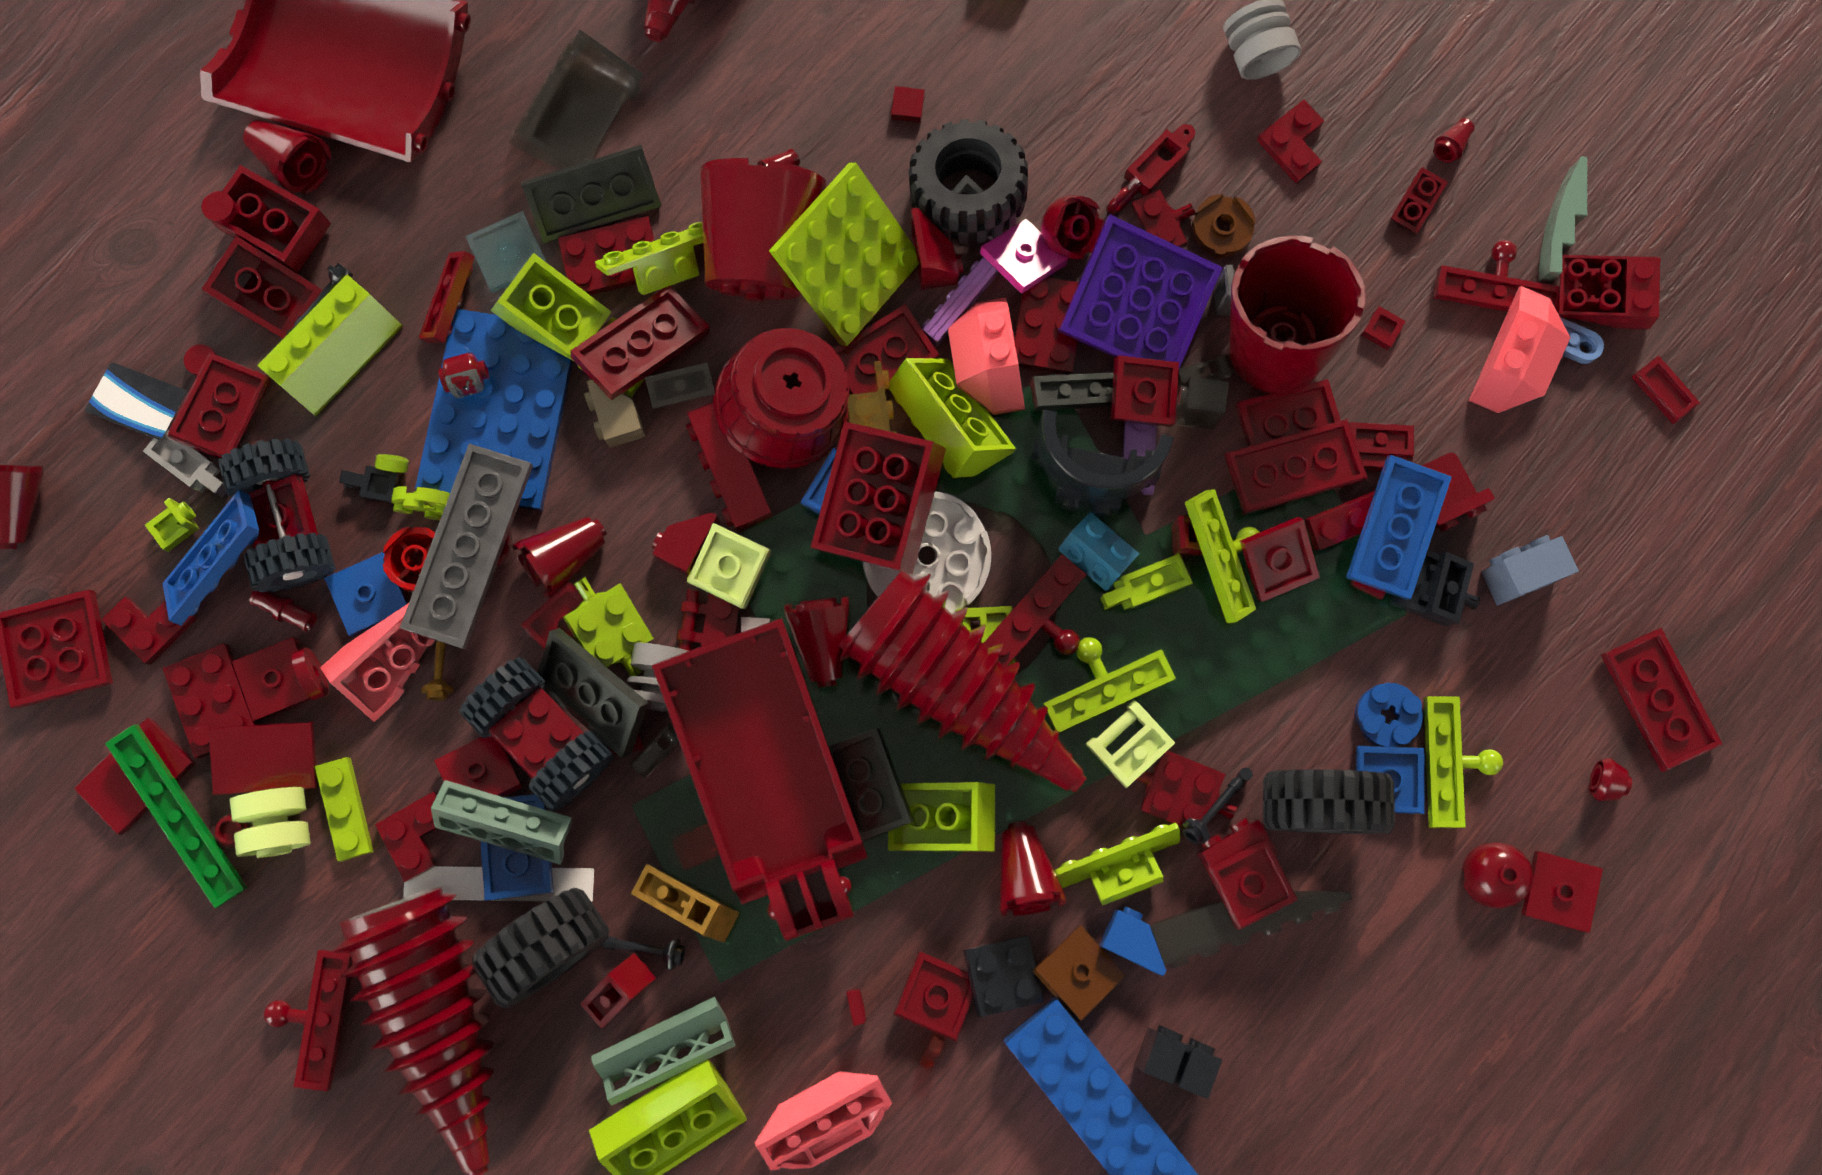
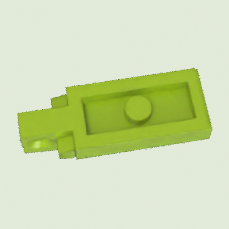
(1148, 584)

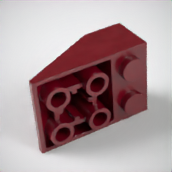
(1610, 290)

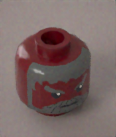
(463, 375)

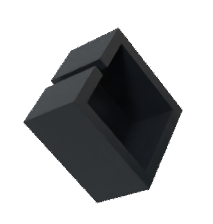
(1172, 1060)

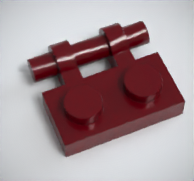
(719, 622)

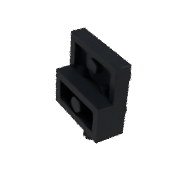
(1440, 589)

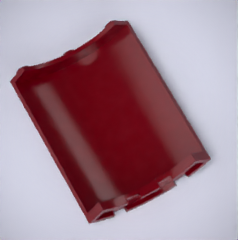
(344, 68)

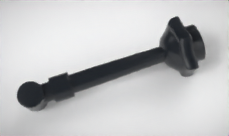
(335, 274)
(1197, 830)
(672, 953)

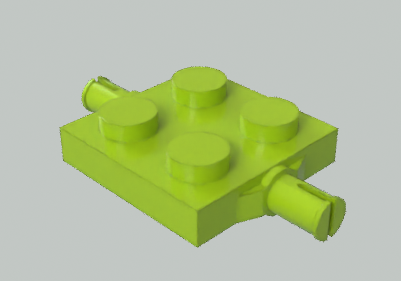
(608, 625)

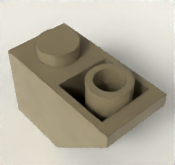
(617, 418)

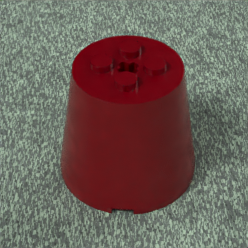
(744, 217)
(1291, 311)

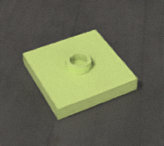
(729, 566)

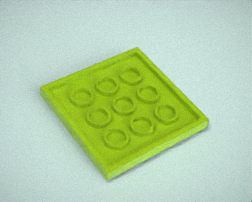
(846, 254)

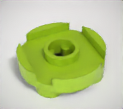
(424, 500)

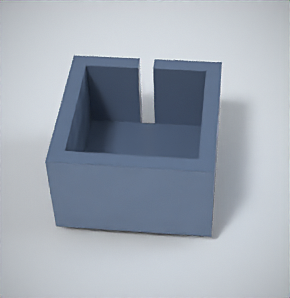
(1528, 568)

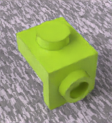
(172, 524)

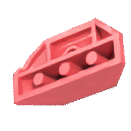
(1522, 354)
(987, 356)
(823, 1121)

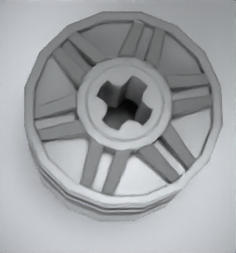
(1262, 39)
(643, 658)

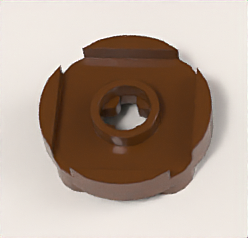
(1219, 242)

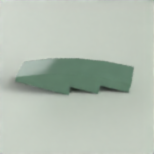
(1566, 213)

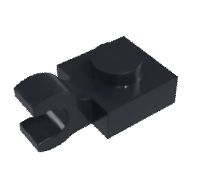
(373, 485)

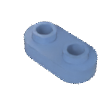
(1582, 336)

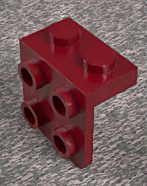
(1461, 495)

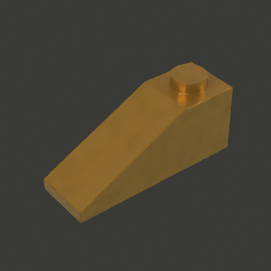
(685, 903)

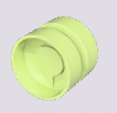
(271, 830)

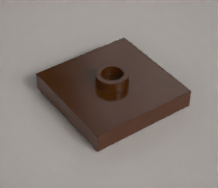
(1079, 973)

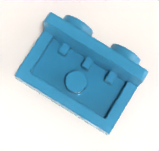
(1098, 551)

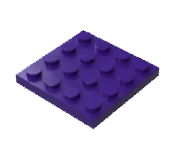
(1139, 295)

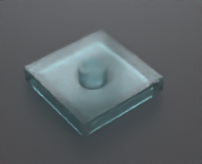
(504, 249)

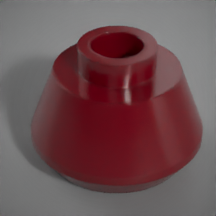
(1609, 781)

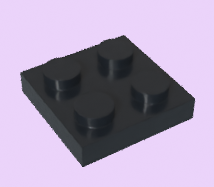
(1003, 976)

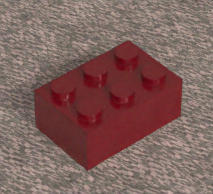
(273, 219)

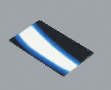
(135, 401)

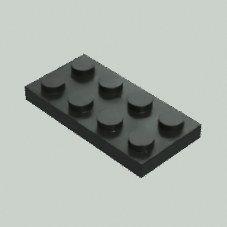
(591, 194)
(592, 693)

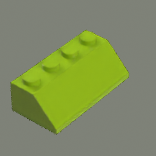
(330, 345)
(949, 416)
(668, 1123)

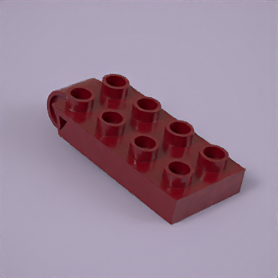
(765, 775)

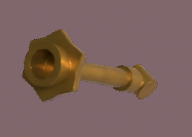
(437, 688)

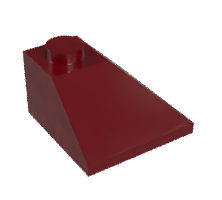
(935, 253)

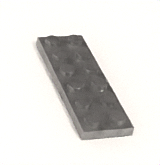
(466, 546)

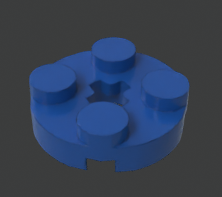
(1405, 706)

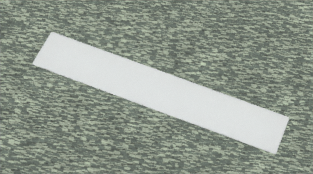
(468, 883)

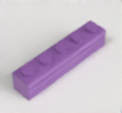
(959, 300)

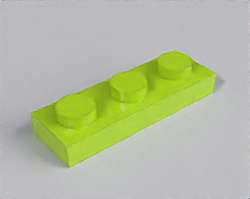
(344, 809)

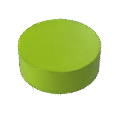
(391, 463)

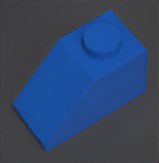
(1132, 940)

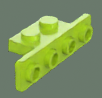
(658, 262)
(1122, 868)

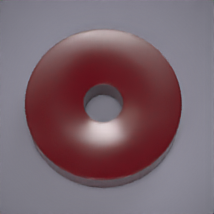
(309, 674)

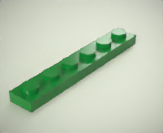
(176, 815)

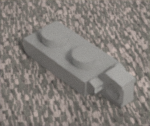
(186, 464)

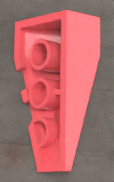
(377, 665)

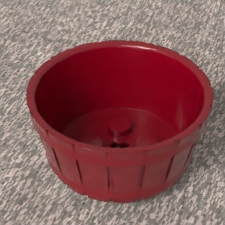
(769, 419)

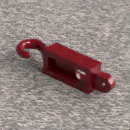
(1150, 169)

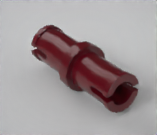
(283, 609)

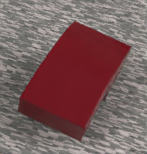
(1418, 200)

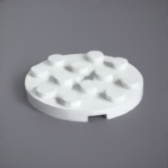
(960, 554)

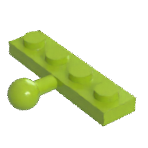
(1221, 554)
(1108, 688)
(1446, 762)

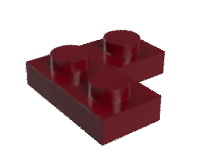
(1286, 141)
(143, 633)
(404, 837)

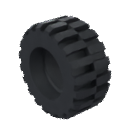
(977, 148)
(1329, 801)
(539, 947)

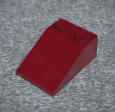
(260, 288)

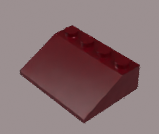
(878, 497)

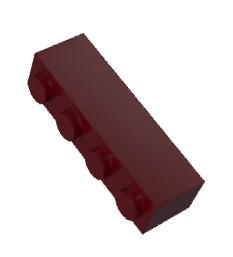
(731, 470)

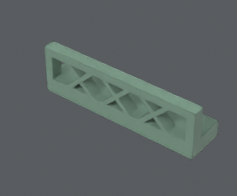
(501, 821)
(662, 1044)

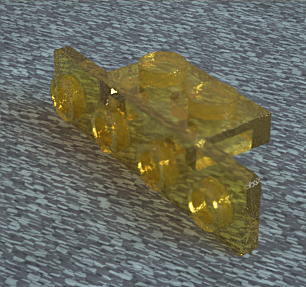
(872, 408)

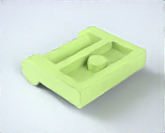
(1138, 751)

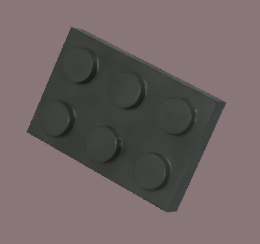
(871, 784)

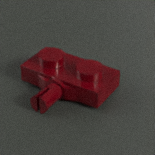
(1161, 219)

